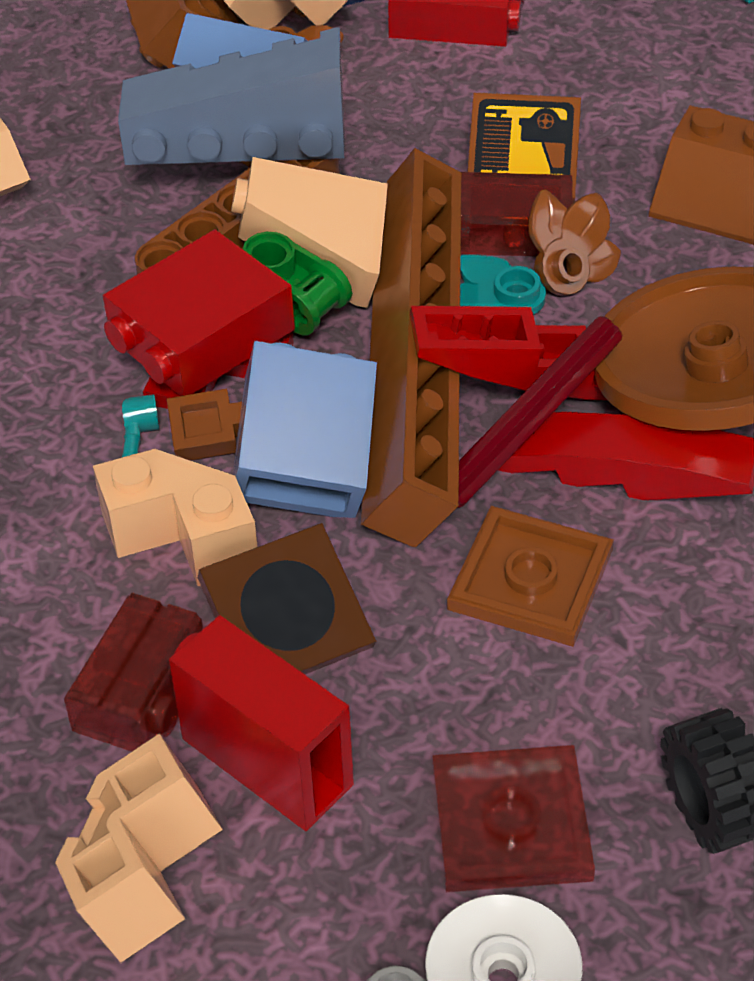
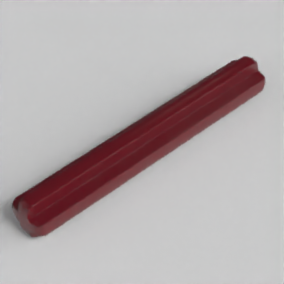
(535, 406)

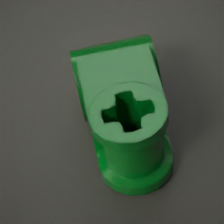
(304, 271)

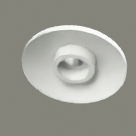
(503, 934)

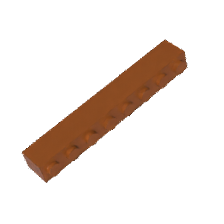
(415, 401)

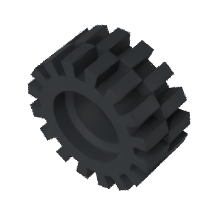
(712, 777)

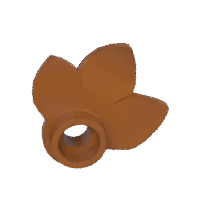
(573, 237)

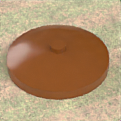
(685, 351)

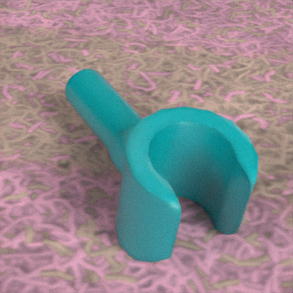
(138, 416)

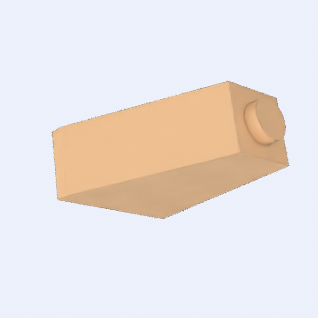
(321, 212)

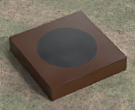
(291, 599)

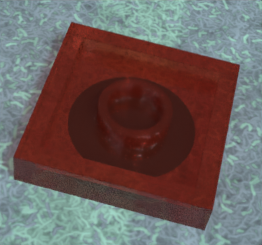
(512, 819)

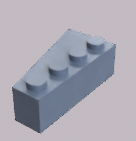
(239, 109)

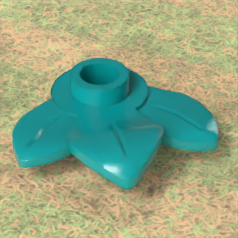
(498, 284)

